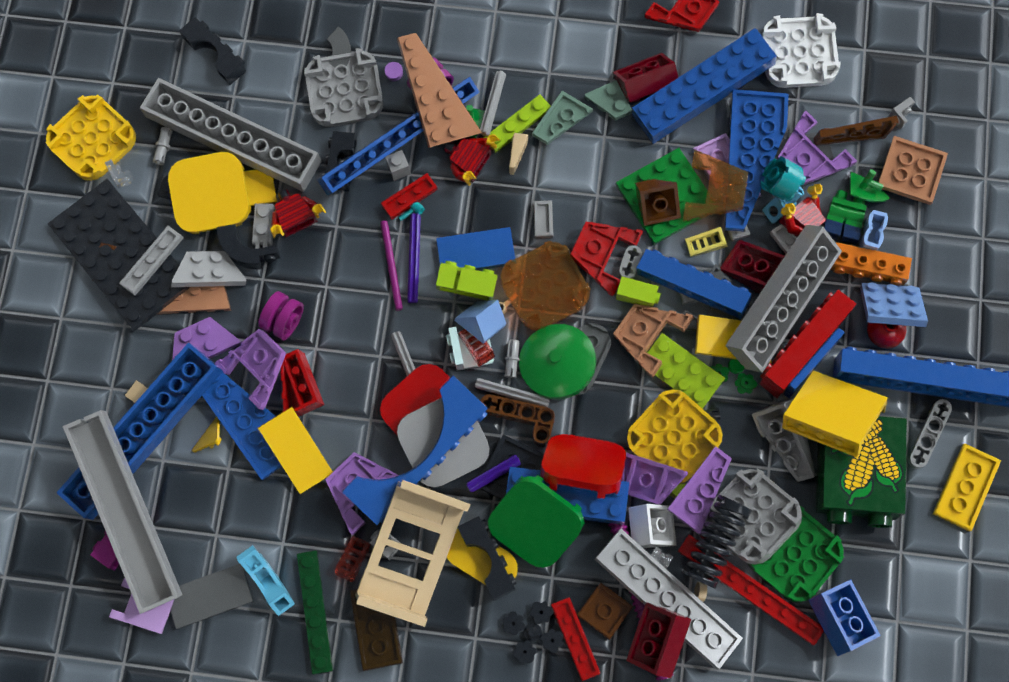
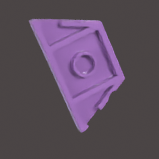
(207, 337)
(650, 479)

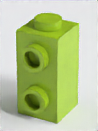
(637, 292)

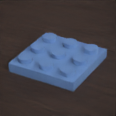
(893, 304)

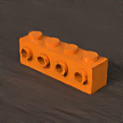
(872, 264)

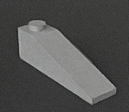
(790, 446)

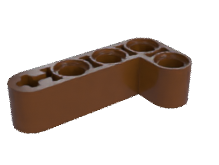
(516, 415)

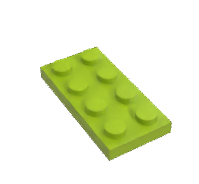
(685, 371)

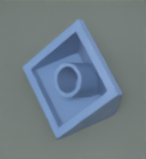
(482, 319)

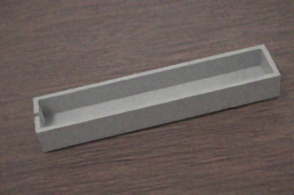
(122, 511)

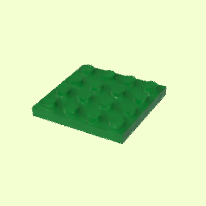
(672, 168)

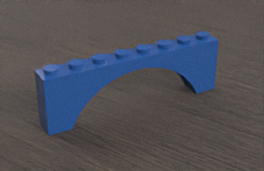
(460, 412)

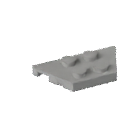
(207, 269)

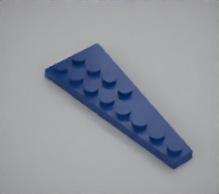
(242, 421)

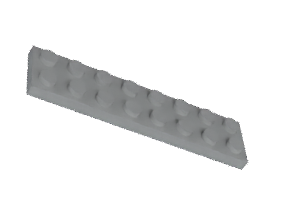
(655, 584)

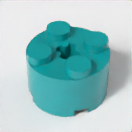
(782, 178)

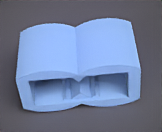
(873, 230)

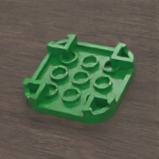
(535, 522)
(802, 561)

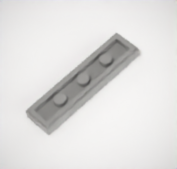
(151, 260)

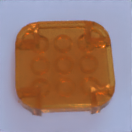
(544, 285)

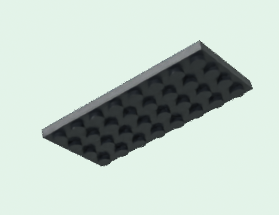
(109, 219)

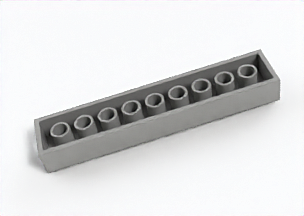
(231, 134)

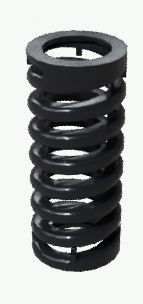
(697, 570)

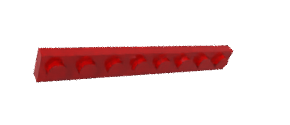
(761, 597)

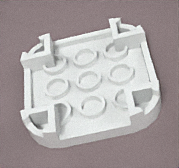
(803, 50)

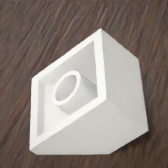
(652, 525)

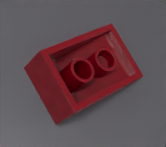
(751, 265)

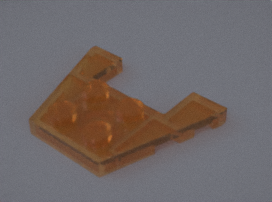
(725, 188)

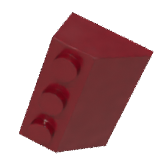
(646, 76)
(658, 640)

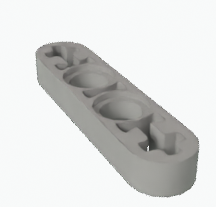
(932, 435)

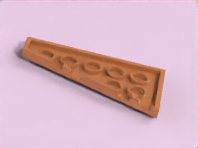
(437, 104)

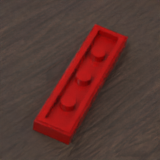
(575, 639)

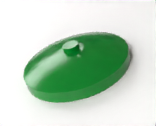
(557, 361)

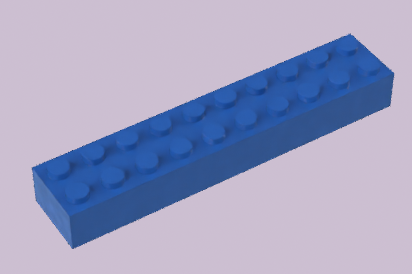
(922, 376)
(151, 418)

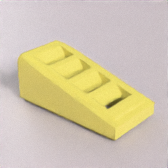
(716, 246)

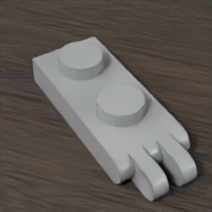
(262, 225)

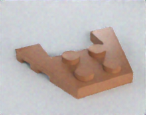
(642, 328)

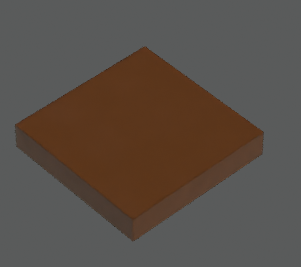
(605, 611)

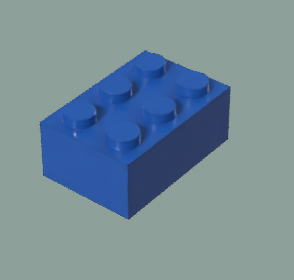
(844, 618)

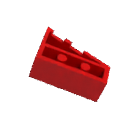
(299, 384)

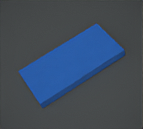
(478, 249)
(813, 363)

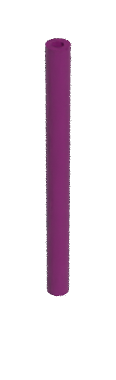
(391, 265)

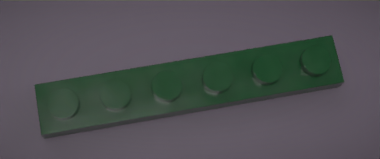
(315, 612)

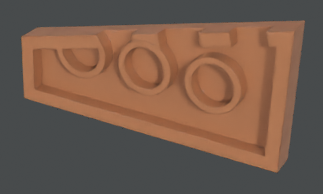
(199, 299)

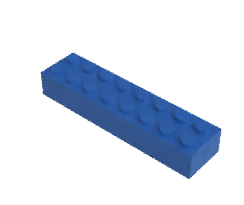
(704, 85)

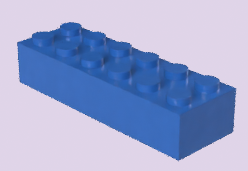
(607, 510)

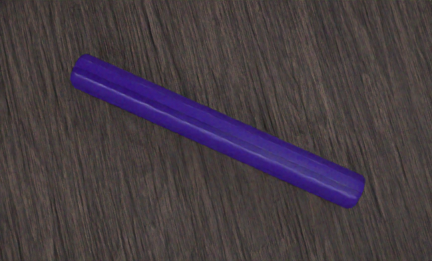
(414, 251)

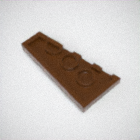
(857, 132)

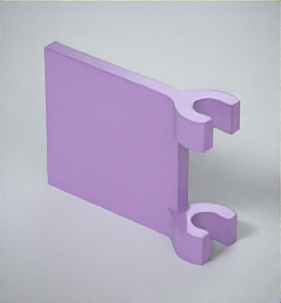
(152, 619)

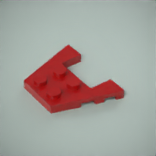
(684, 14)
(595, 248)

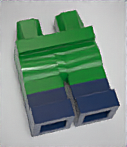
(845, 212)

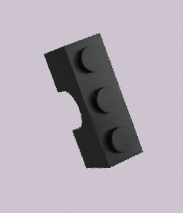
(341, 145)

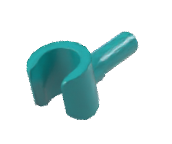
(416, 207)

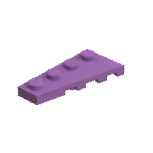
(697, 496)

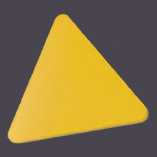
(210, 437)

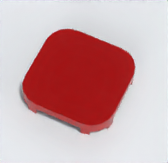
(412, 393)
(583, 464)

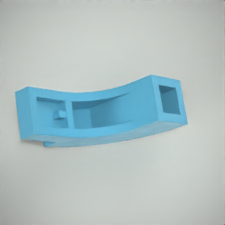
(266, 580)

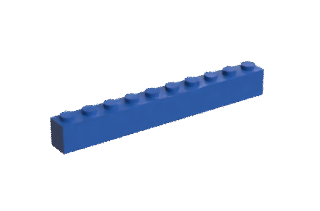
(384, 145)

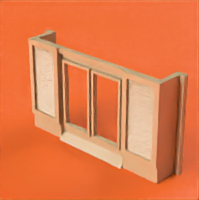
(398, 593)

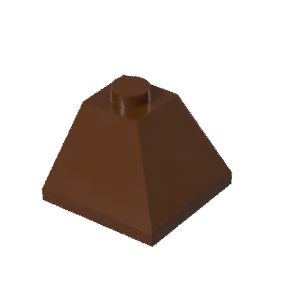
(658, 201)

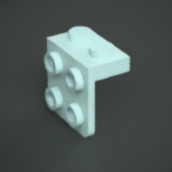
(460, 354)

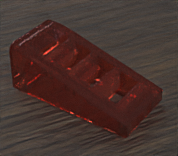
(481, 355)
(350, 576)

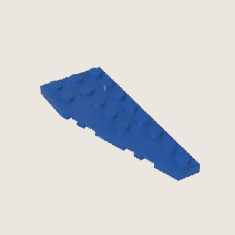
(755, 136)

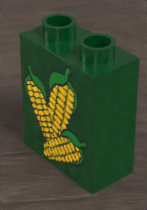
(865, 484)

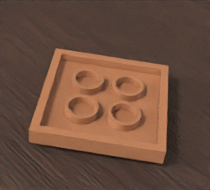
(912, 170)

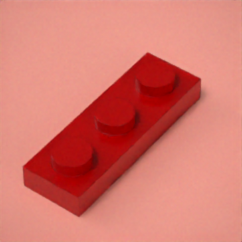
(407, 196)

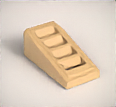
(518, 147)

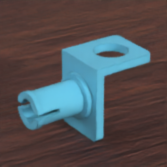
(779, 204)

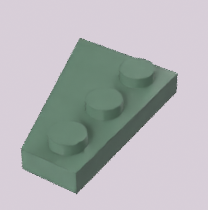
(560, 117)

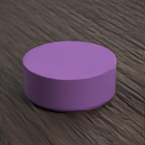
(393, 71)

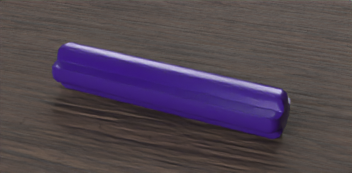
(493, 473)

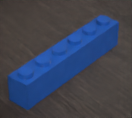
(694, 283)

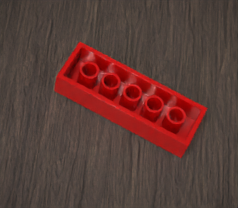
(809, 340)

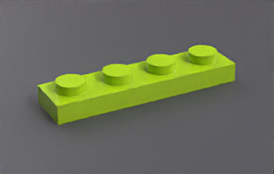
(520, 121)

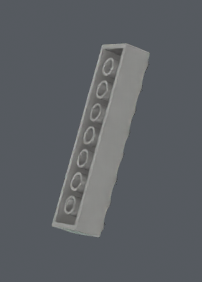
(783, 298)

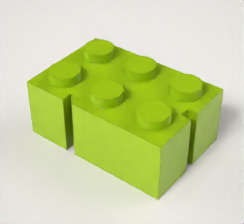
(466, 281)

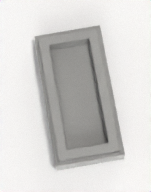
(543, 219)

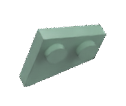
(610, 100)

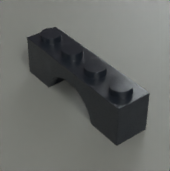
(198, 37)
(475, 535)

